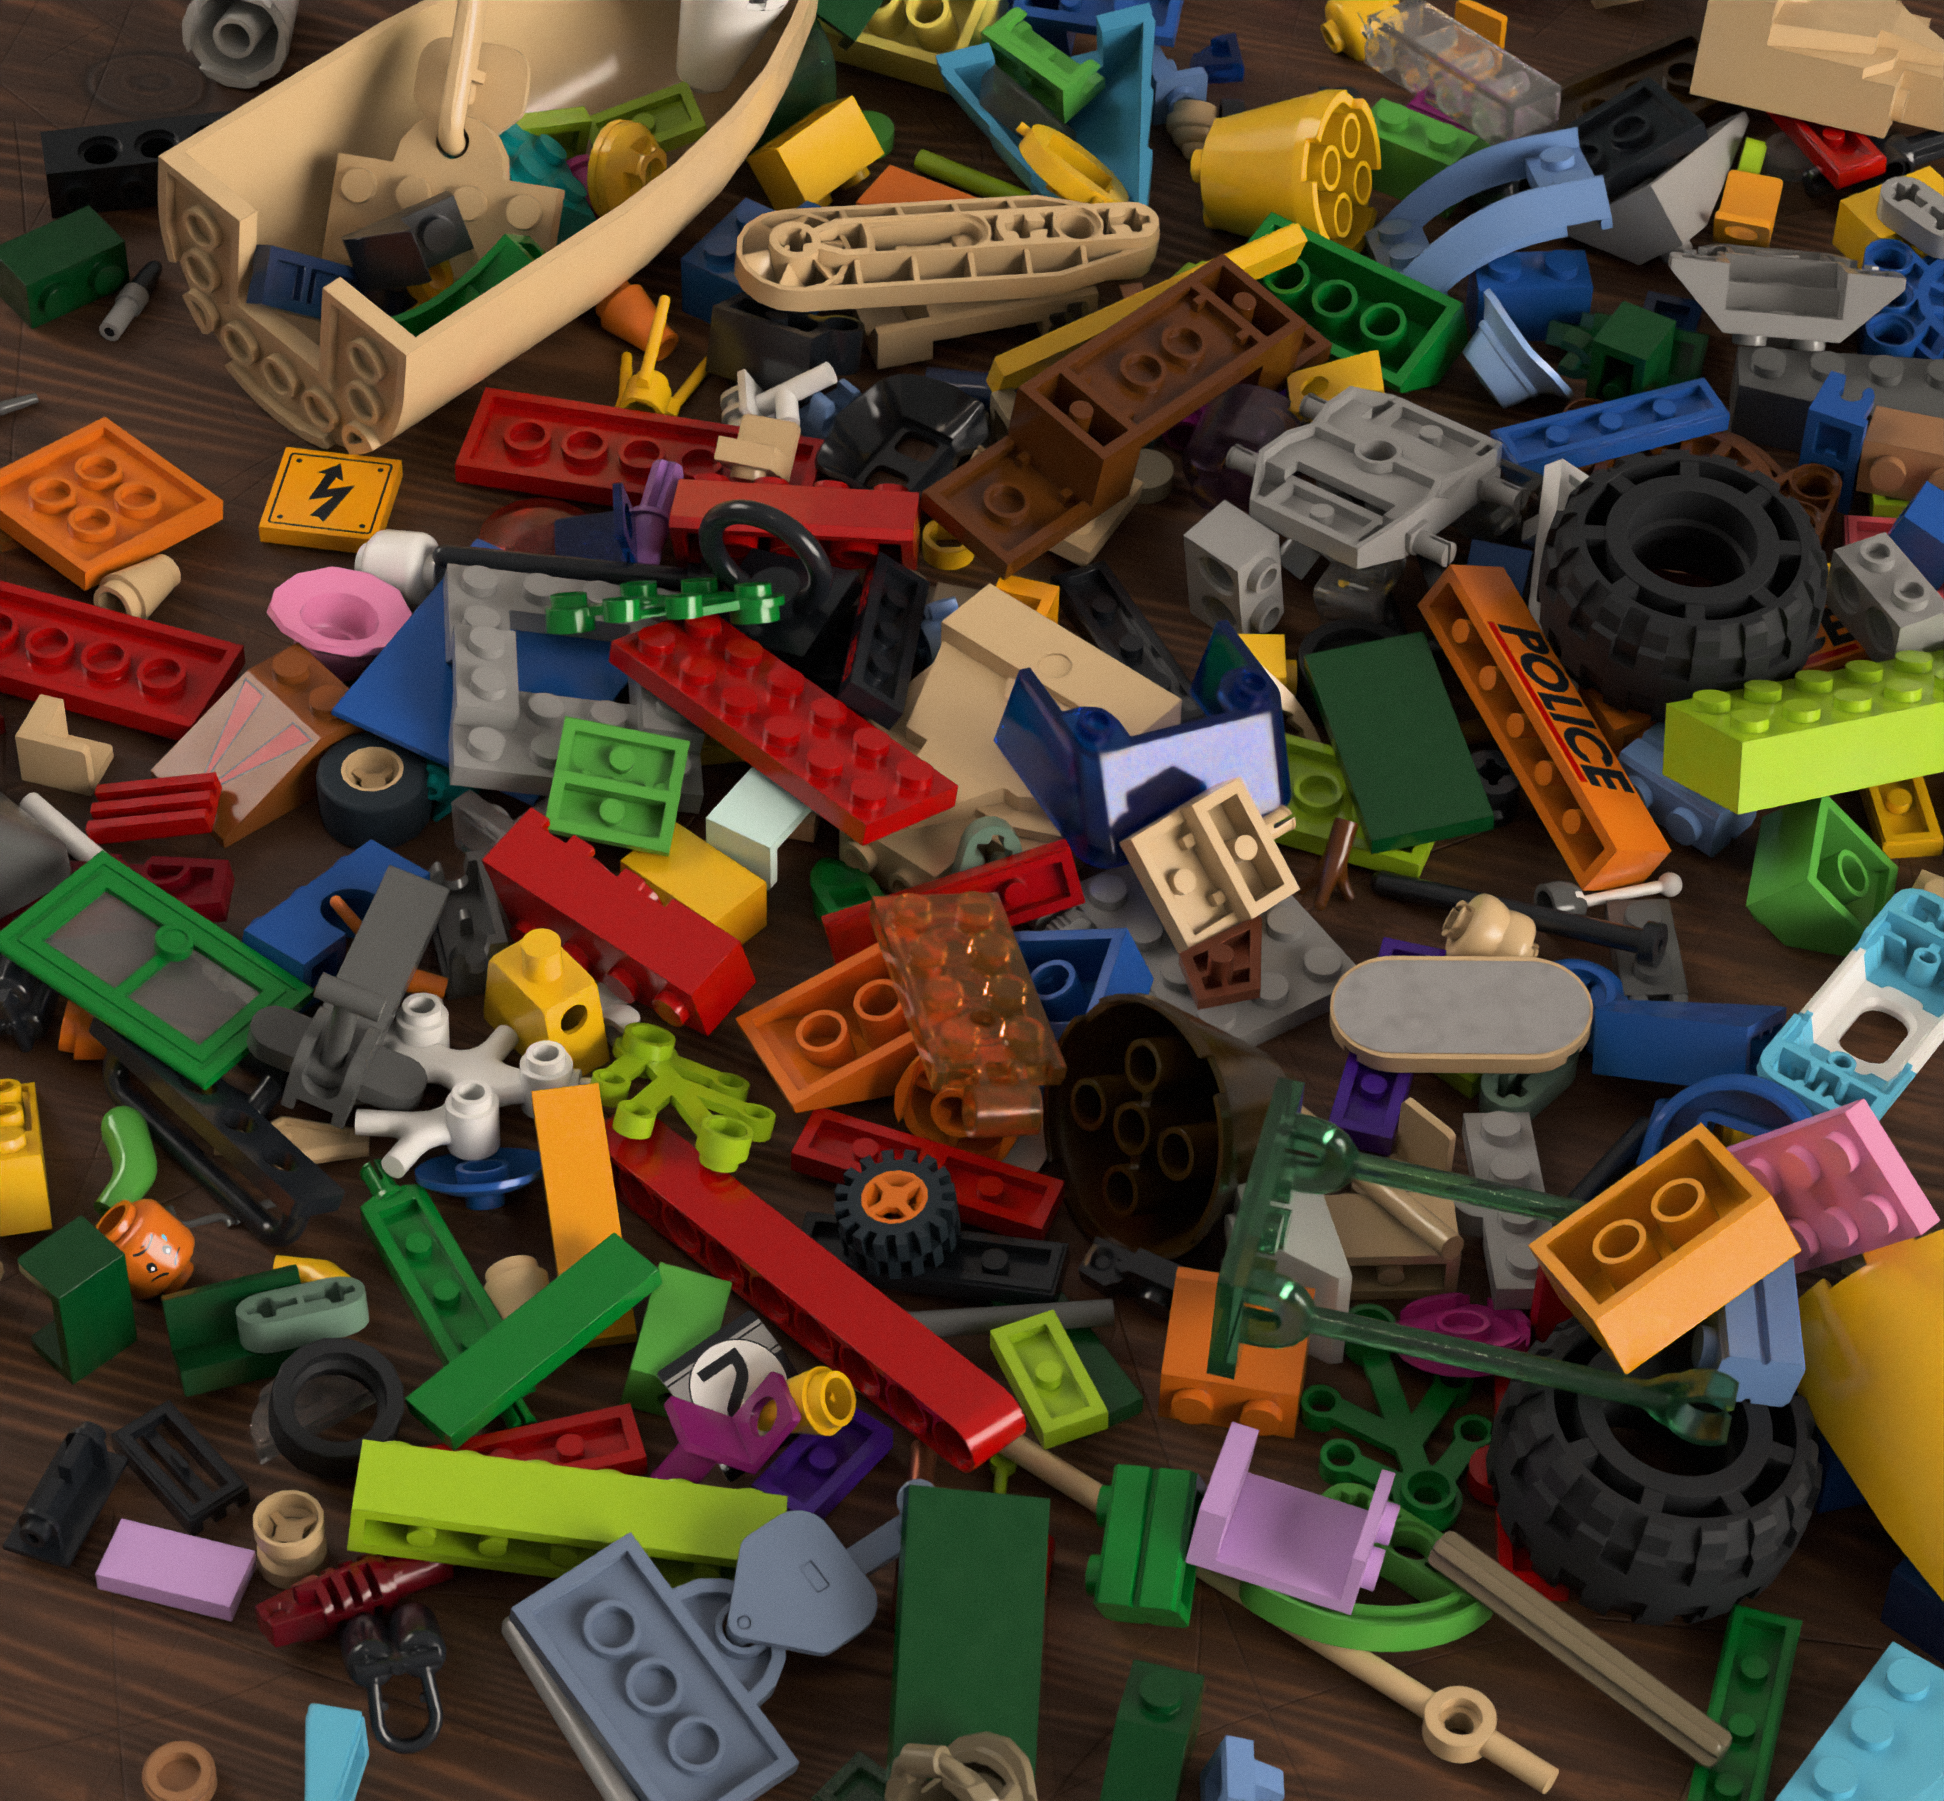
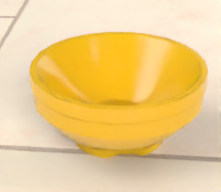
(622, 163)

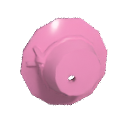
(339, 616)

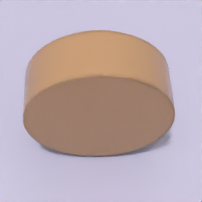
(179, 1773)

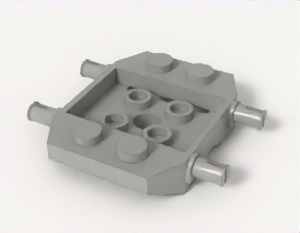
(1391, 454)

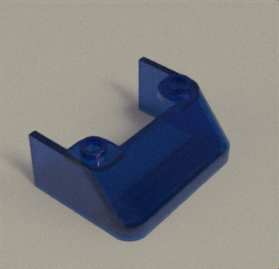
(1109, 784)

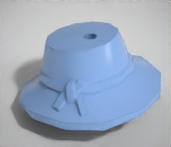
(1507, 362)

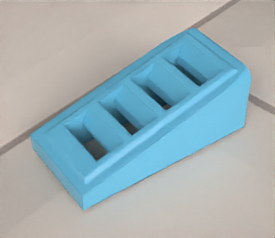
(334, 1753)

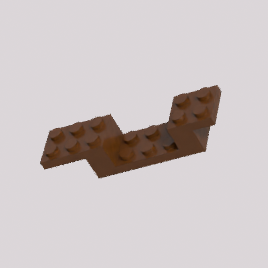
(1091, 412)

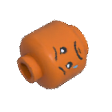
(154, 1246)

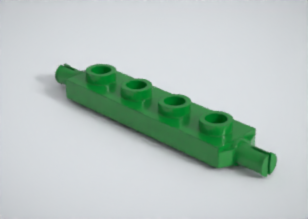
(430, 1271)

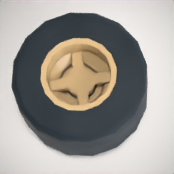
(372, 791)

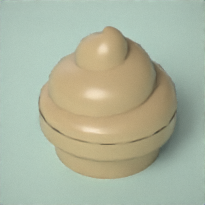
(1190, 124)

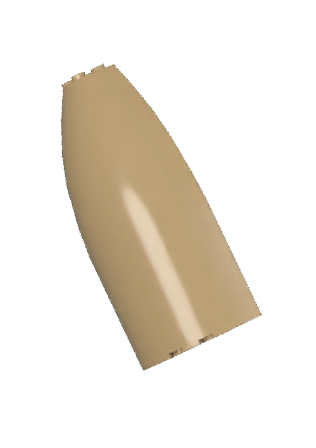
(271, 177)

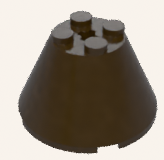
(1154, 1122)

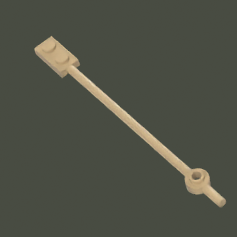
(1441, 1711)

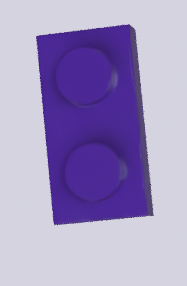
(823, 1469)

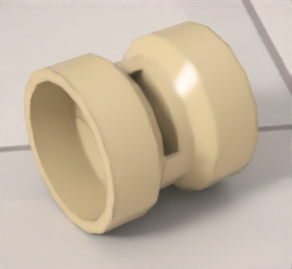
(290, 1537)

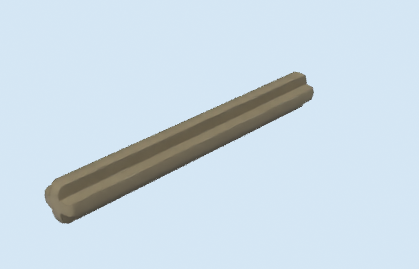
(1580, 1649)

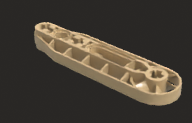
(941, 251)

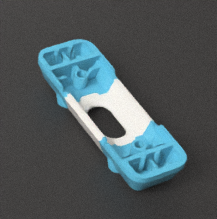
(1889, 971)

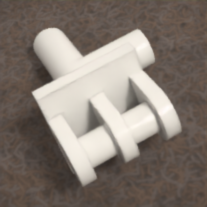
(782, 399)

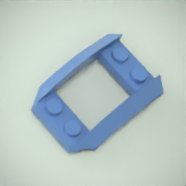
(1560, 196)

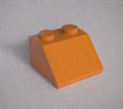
(1266, 1381)

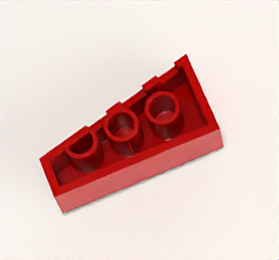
(618, 926)

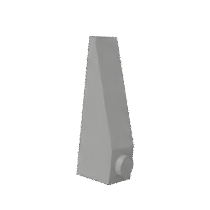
(1670, 203)

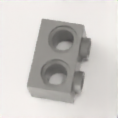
(1234, 571)
(1884, 599)

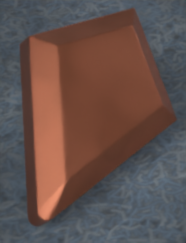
(1225, 966)

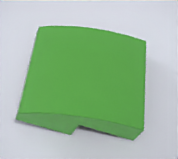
(617, 786)

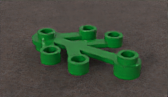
(639, 600)
(1397, 1433)

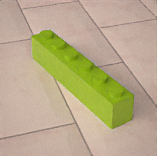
(543, 1514)

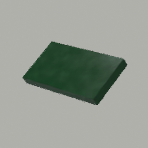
(1398, 742)
(968, 1618)

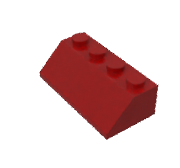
(845, 521)

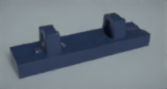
(295, 281)

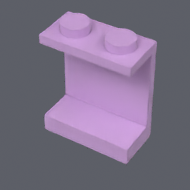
(1287, 1534)

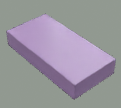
(176, 1569)

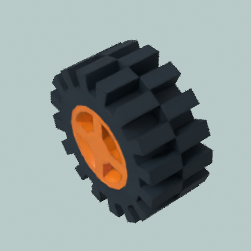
(911, 1192)

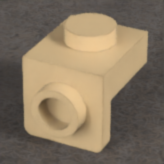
(761, 450)

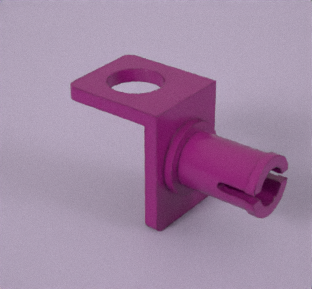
(734, 1441)

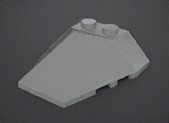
(1784, 294)

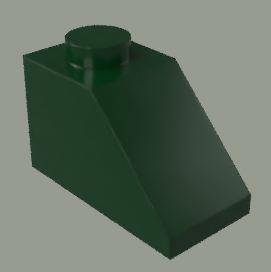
(1153, 1734)

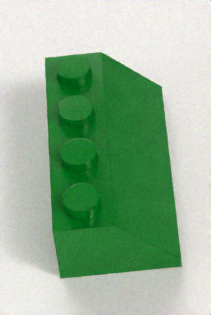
(1370, 309)

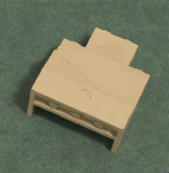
(1824, 62)
(955, 717)

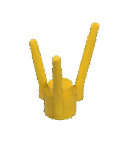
(649, 388)

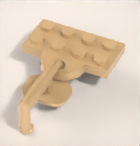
(468, 99)

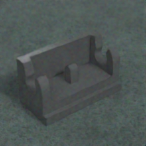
(468, 928)

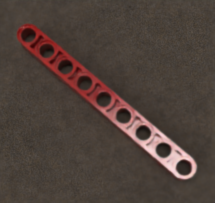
(815, 1298)

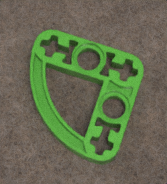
(1440, 1618)

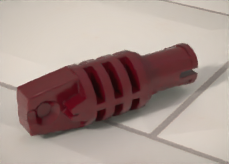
(324, 1602)

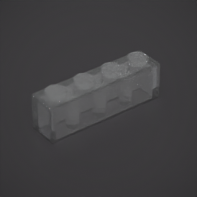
(1461, 72)

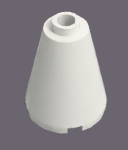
(240, 38)
(719, 38)

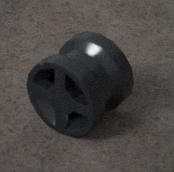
(1499, 785)

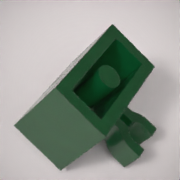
(1624, 357)

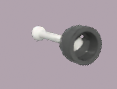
(1570, 898)

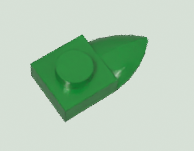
(839, 886)

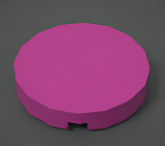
(1456, 1317)

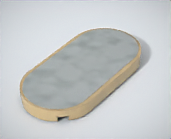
(1461, 1014)

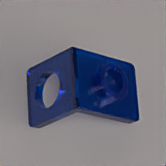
(600, 534)

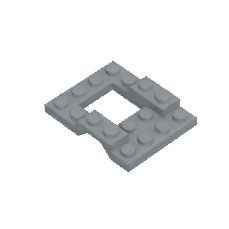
(513, 736)

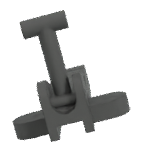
(340, 1048)

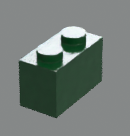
(62, 267)

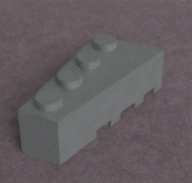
(1777, 387)

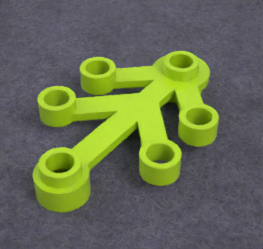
(650, 1053)

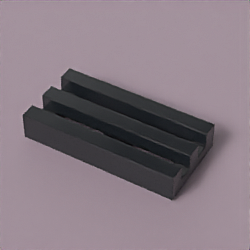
(208, 1503)

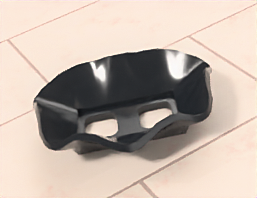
(898, 408)

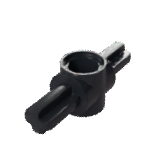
(1901, 156)

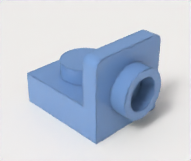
(1174, 85)

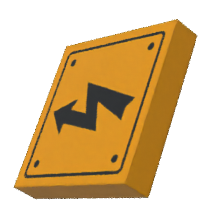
(329, 499)

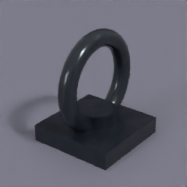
(814, 590)

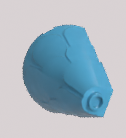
(1110, 126)

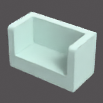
(754, 823)

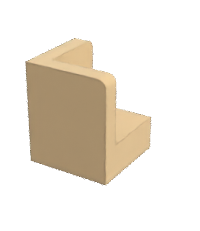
(53, 756)

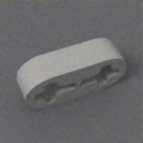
(1913, 213)

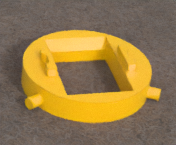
(1068, 167)

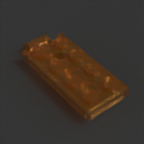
(970, 1006)

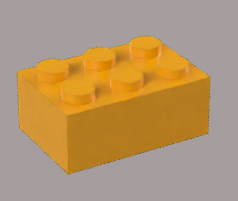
(1664, 1248)

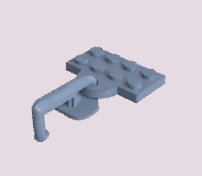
(663, 1680)

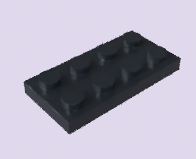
(1624, 140)

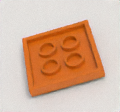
(100, 503)

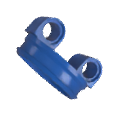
(1731, 1100)

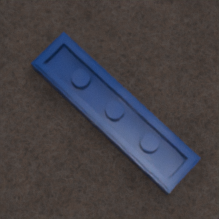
(1616, 427)

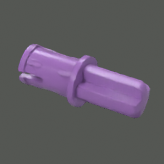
(654, 510)

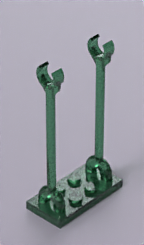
(1264, 1226)

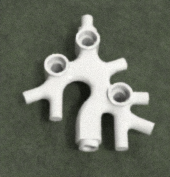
(476, 1082)

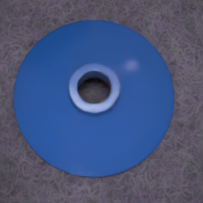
(483, 1180)

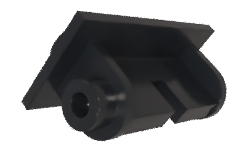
(67, 1498)

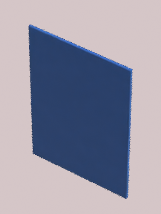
(410, 685)

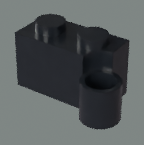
(779, 343)

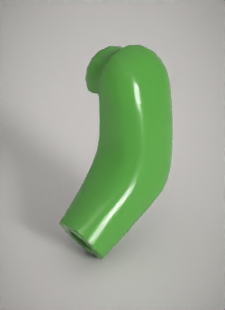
(131, 1155)

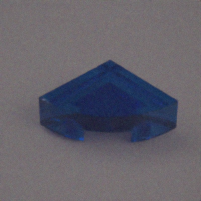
(1221, 60)

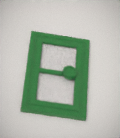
(150, 968)

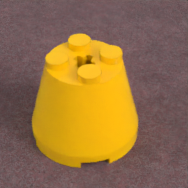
(1292, 159)

